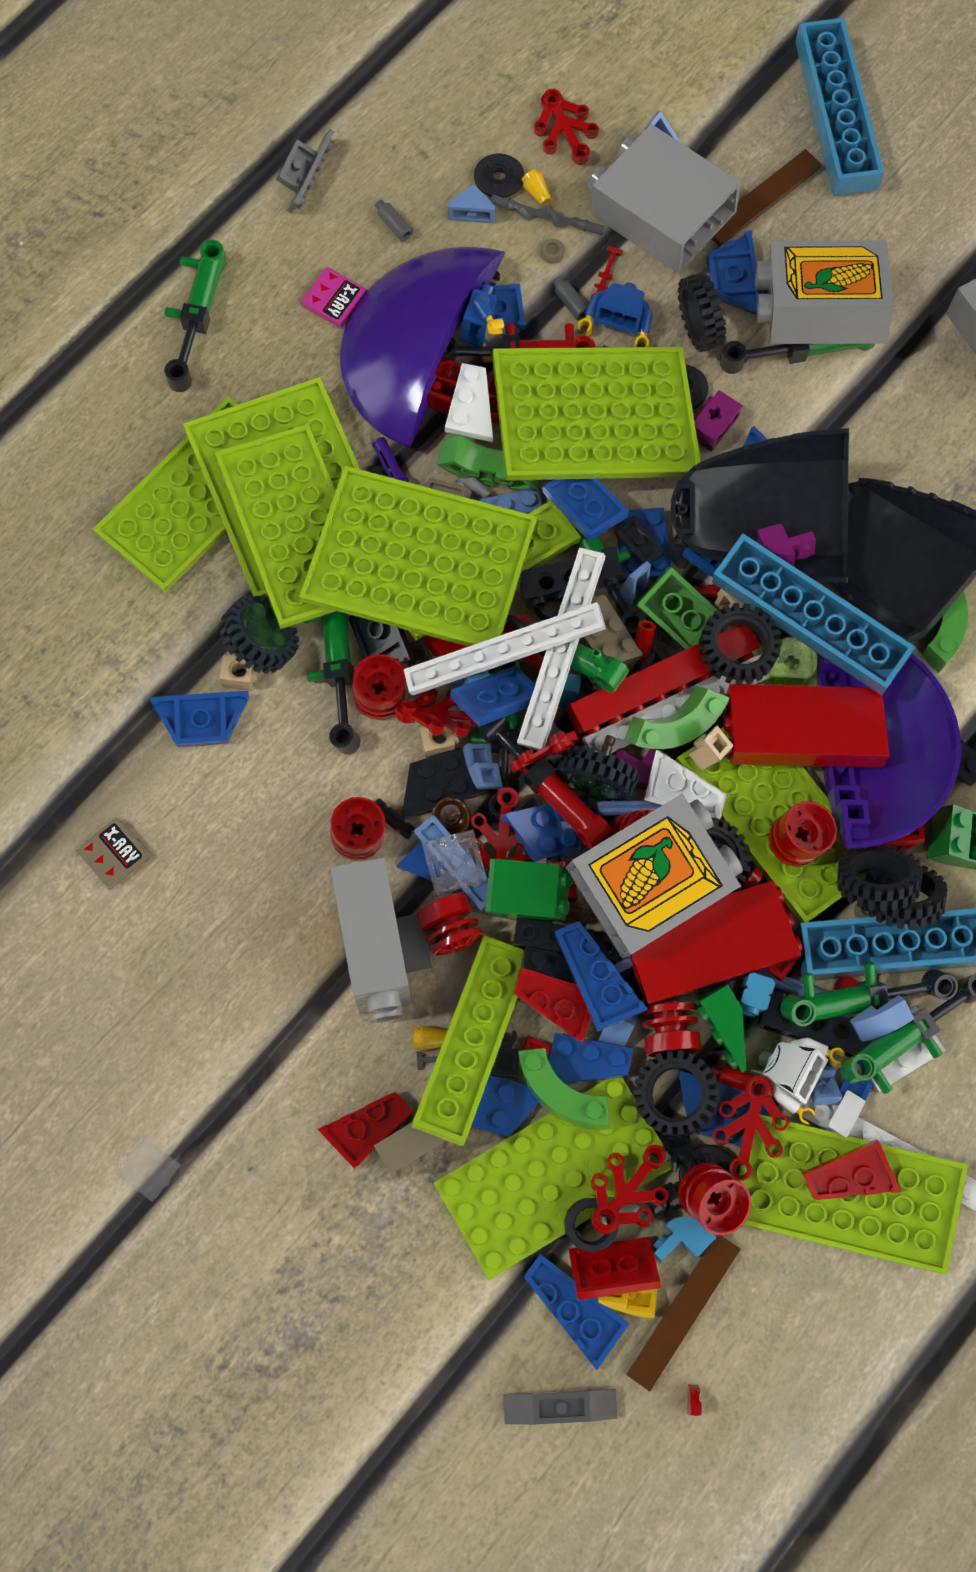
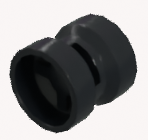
(672, 1202)

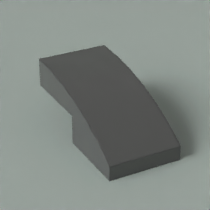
(413, 944)

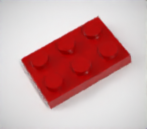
(616, 1270)

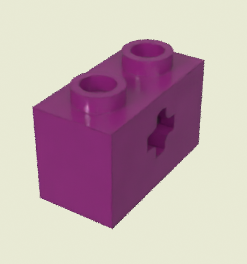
(724, 412)

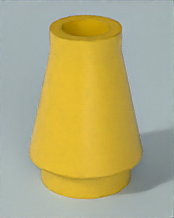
(535, 185)
(427, 1037)

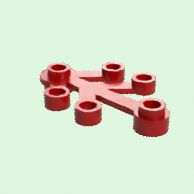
(565, 124)
(410, 711)
(558, 744)
(502, 841)
(751, 1122)
(626, 1193)

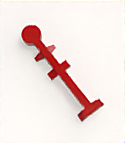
(605, 275)

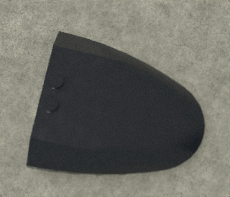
(768, 483)
(906, 555)

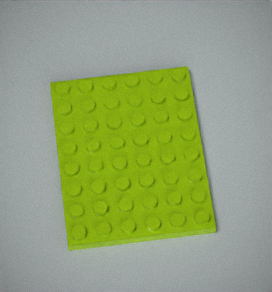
(594, 413)
(257, 419)
(418, 558)

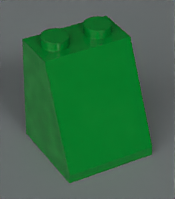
(528, 890)

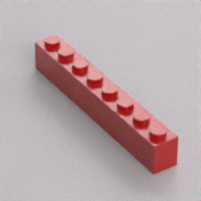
(656, 681)

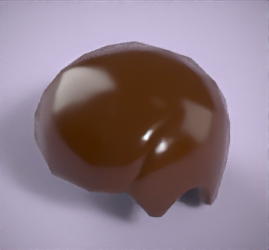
(452, 814)

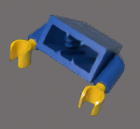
(622, 309)
(479, 319)

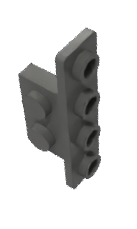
(300, 166)

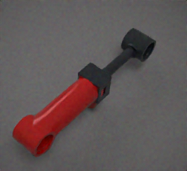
(511, 340)
(543, 780)

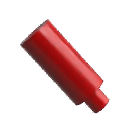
(644, 639)
(734, 1077)

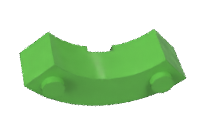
(487, 465)
(948, 634)
(685, 725)
(557, 1097)

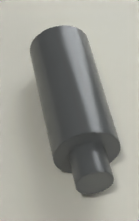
(394, 220)
(570, 298)

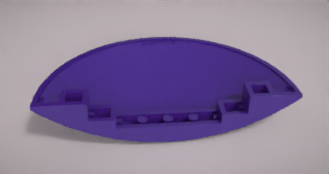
(403, 332)
(923, 763)

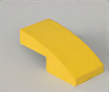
(634, 1303)

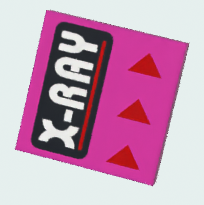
(333, 297)

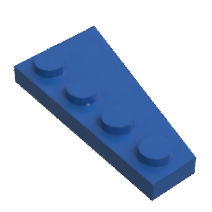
(600, 985)

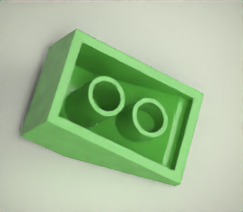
(676, 607)

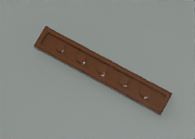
(768, 194)
(683, 1312)

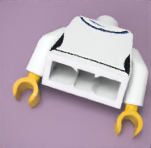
(795, 1071)

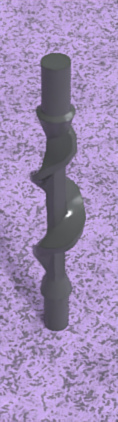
(547, 211)

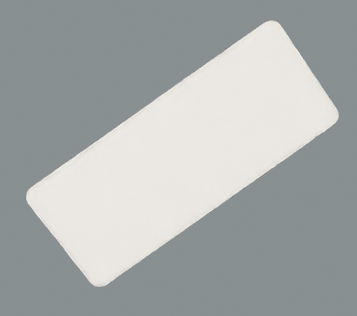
(847, 1113)

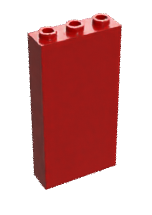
(806, 726)
(718, 945)

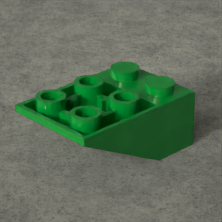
(953, 837)
(726, 1018)

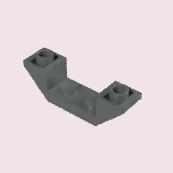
(560, 1407)

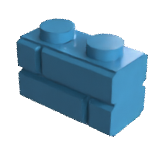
(755, 994)

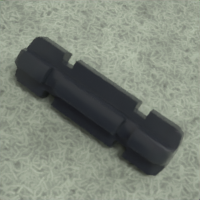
(395, 820)

